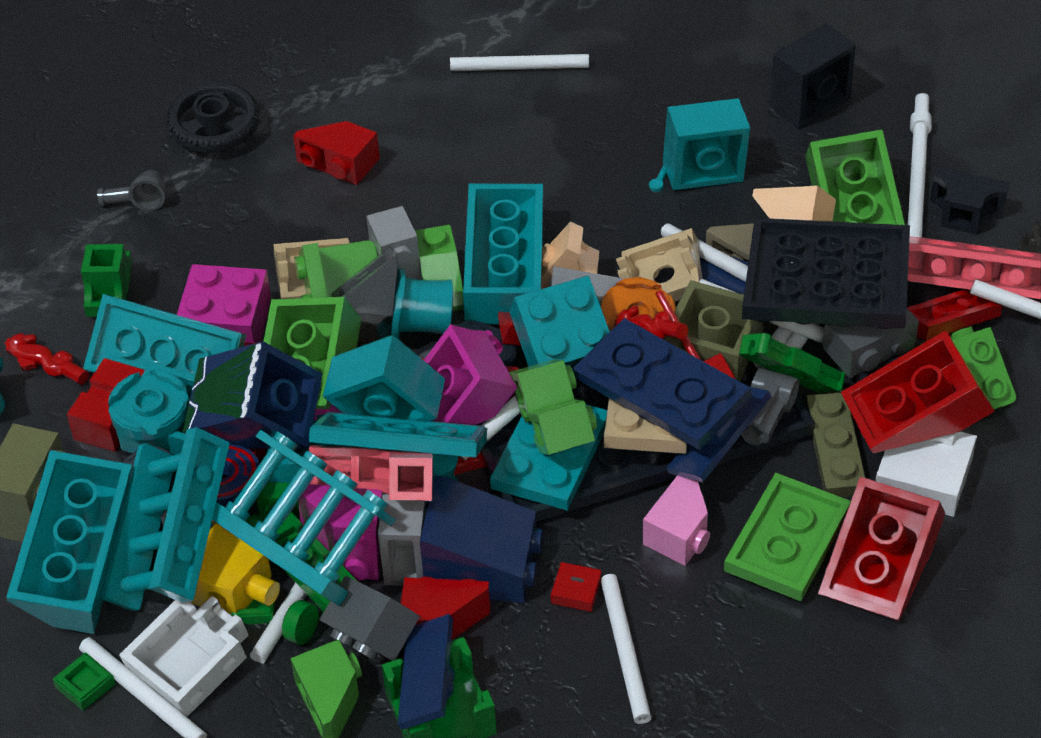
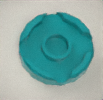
(148, 405)

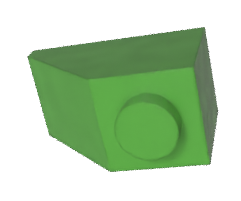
(440, 259)
(328, 685)

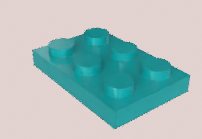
(541, 476)

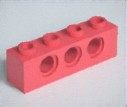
(961, 263)

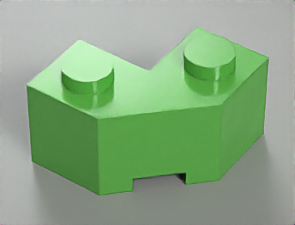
(548, 401)

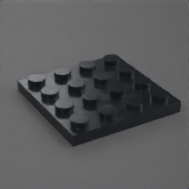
(827, 273)

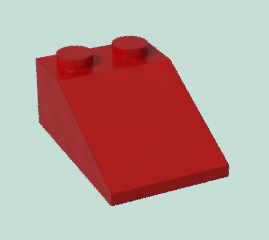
(918, 397)
(882, 548)

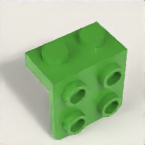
(331, 266)
(986, 363)

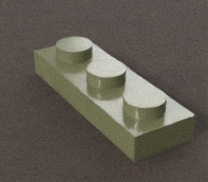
(835, 444)

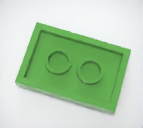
(787, 536)

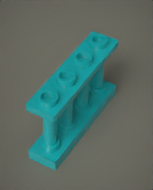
(185, 526)
(294, 554)

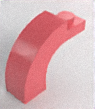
(395, 472)

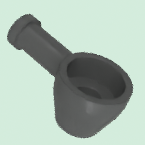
(139, 193)

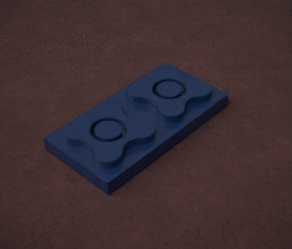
(662, 383)

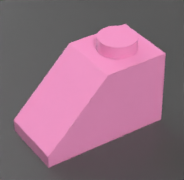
(678, 522)

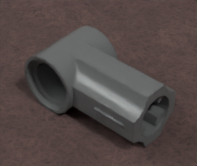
(783, 396)

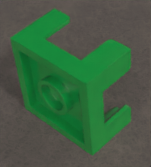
(468, 709)

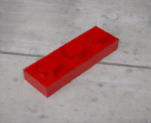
(952, 313)

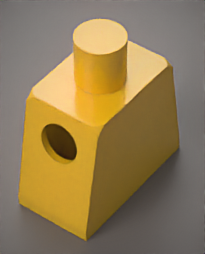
(233, 573)

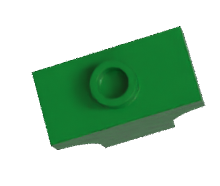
(105, 271)

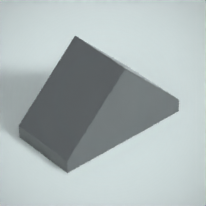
(373, 286)

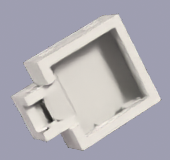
(931, 468)
(187, 652)

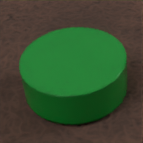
(300, 622)

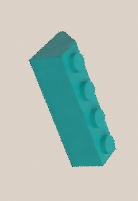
(501, 247)
(70, 541)

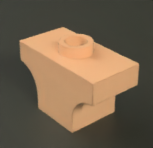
(568, 252)

